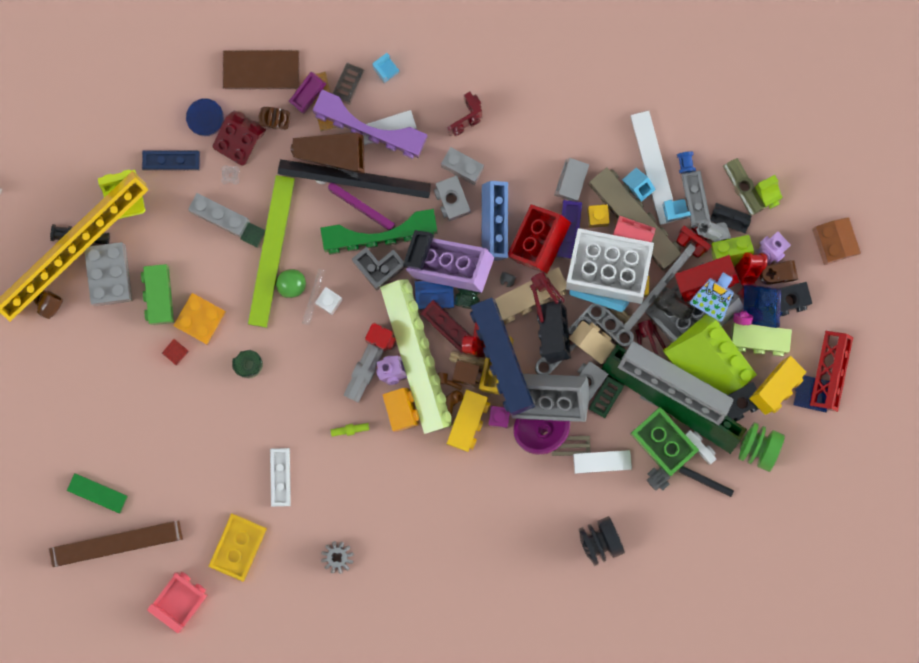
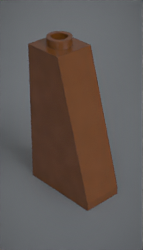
(335, 150)

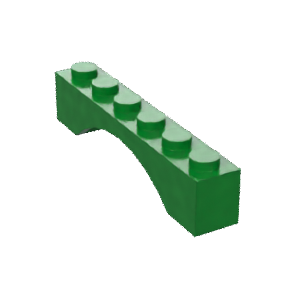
(339, 238)

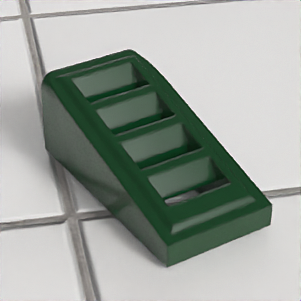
(599, 411)

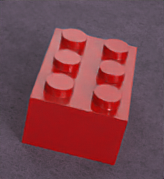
(539, 238)

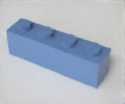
(495, 219)

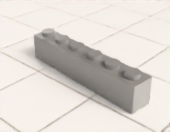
(675, 383)

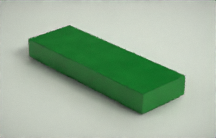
(97, 493)

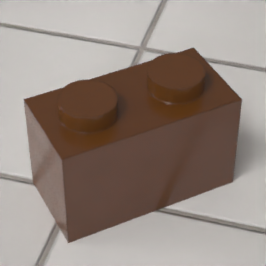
(466, 373)

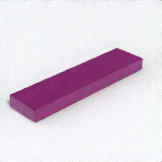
(360, 206)

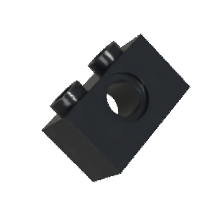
(800, 296)
(745, 392)

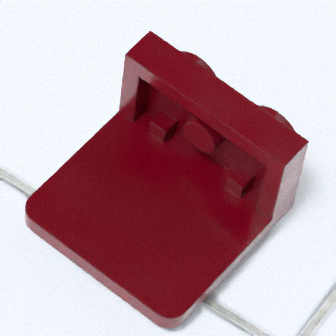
(474, 106)
(238, 137)

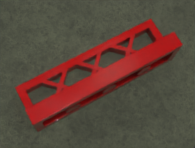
(838, 373)

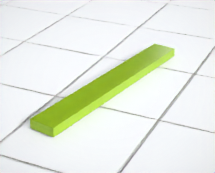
(271, 251)

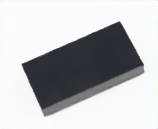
(418, 250)

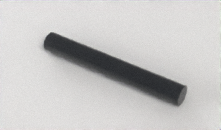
(706, 481)

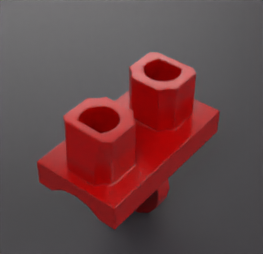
(700, 244)

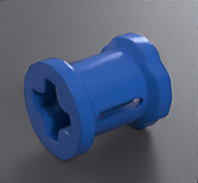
(686, 162)

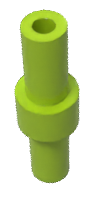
(349, 429)

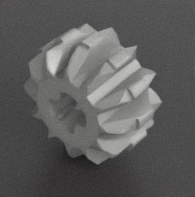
(337, 550)

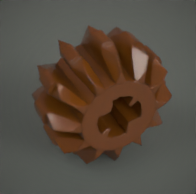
(274, 118)

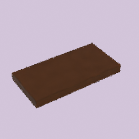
(261, 69)

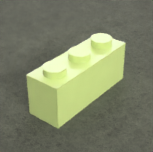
(761, 339)

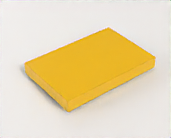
(237, 547)

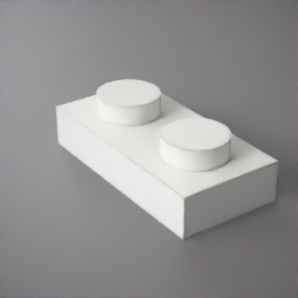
(706, 453)

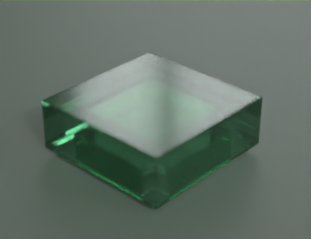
(252, 235)

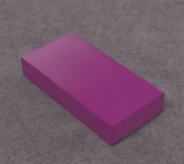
(307, 92)

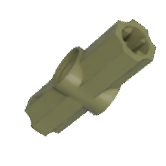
(737, 176)

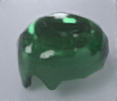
(247, 364)

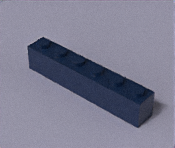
(502, 356)

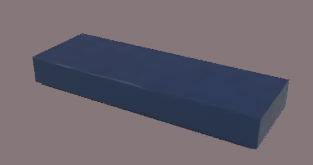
(170, 160)

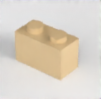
(592, 342)

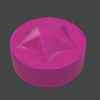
(743, 318)

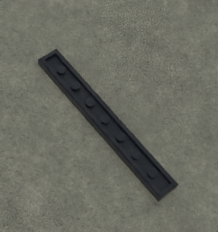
(350, 178)

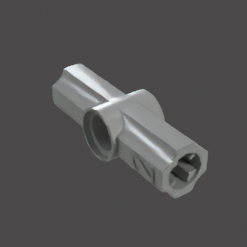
(363, 373)

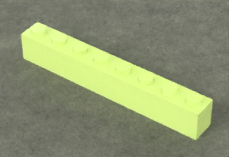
(416, 356)

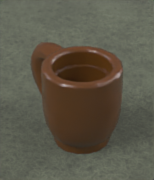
(48, 304)

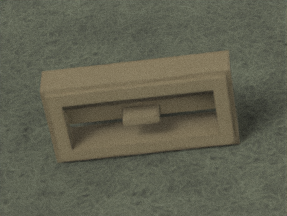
(587, 446)

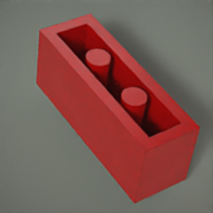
(693, 279)

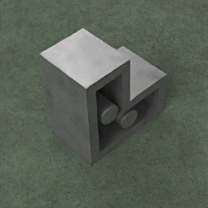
(376, 271)

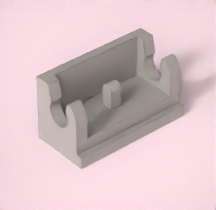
(571, 179)

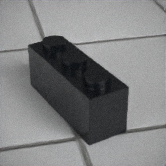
(554, 332)

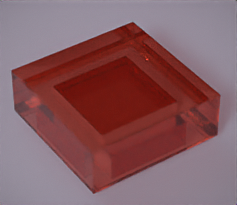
(175, 352)

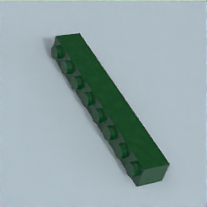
(725, 435)

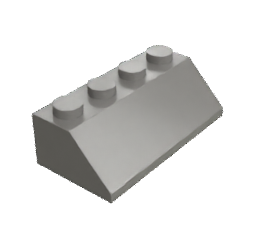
(557, 397)

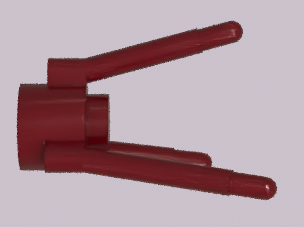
(543, 283)
(647, 330)

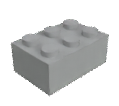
(108, 274)

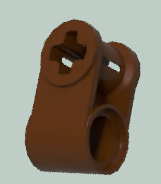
(782, 273)

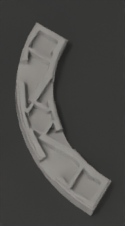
(659, 287)

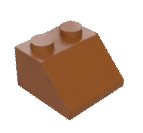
(836, 240)

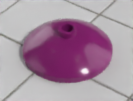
(530, 435)

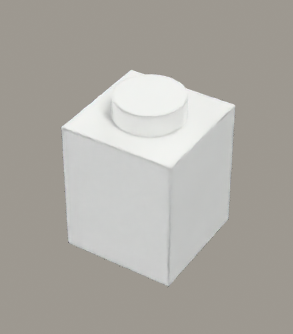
(328, 301)

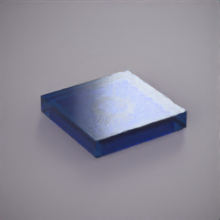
(763, 305)

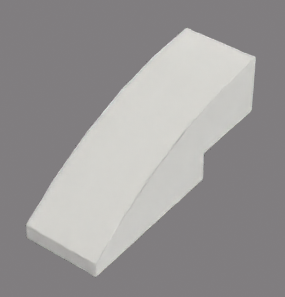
(602, 461)

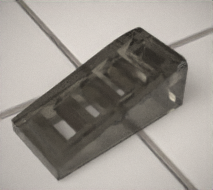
(344, 98)

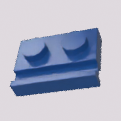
(427, 291)

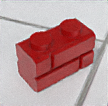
(380, 337)

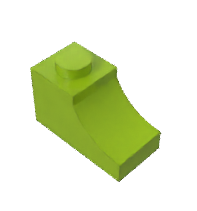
(769, 192)

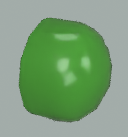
(290, 283)

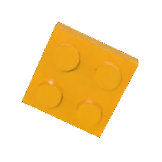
(199, 318)

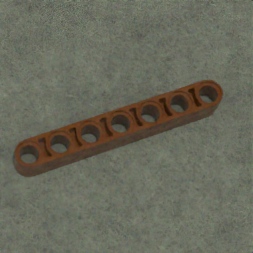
(115, 543)

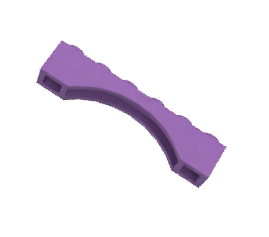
(406, 140)

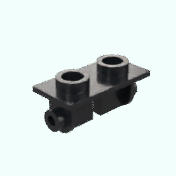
(734, 219)

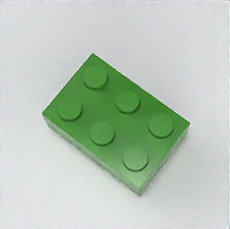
(664, 441)

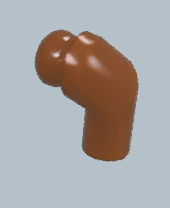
(452, 399)

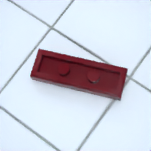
(445, 324)

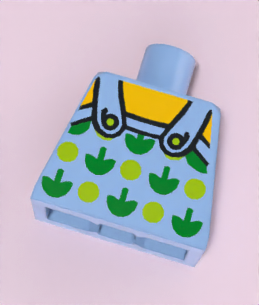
(714, 297)

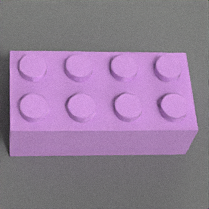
(455, 265)

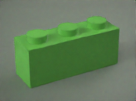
(157, 294)

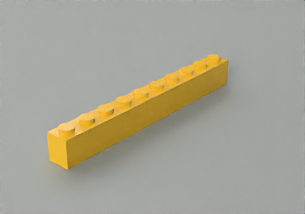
(72, 245)

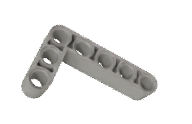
(600, 322)

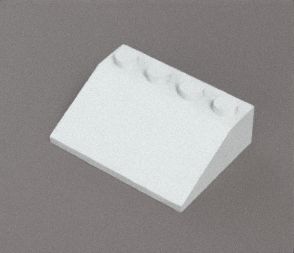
(609, 266)

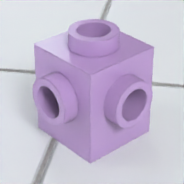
(773, 247)
(391, 370)

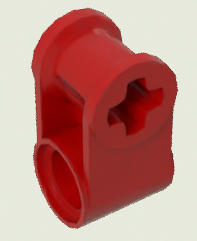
(750, 267)

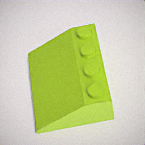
(711, 356)

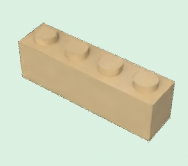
(522, 299)

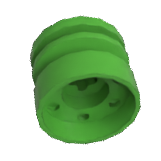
(762, 447)

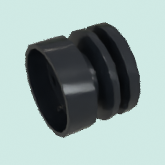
(601, 541)

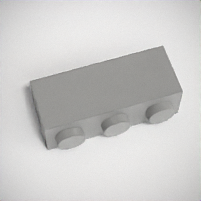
(218, 215)

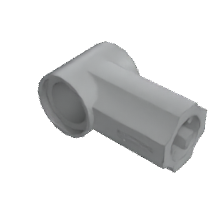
(713, 231)

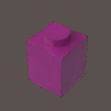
(499, 417)

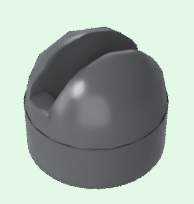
(508, 278)

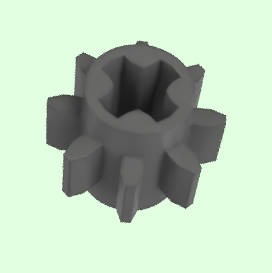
(658, 479)

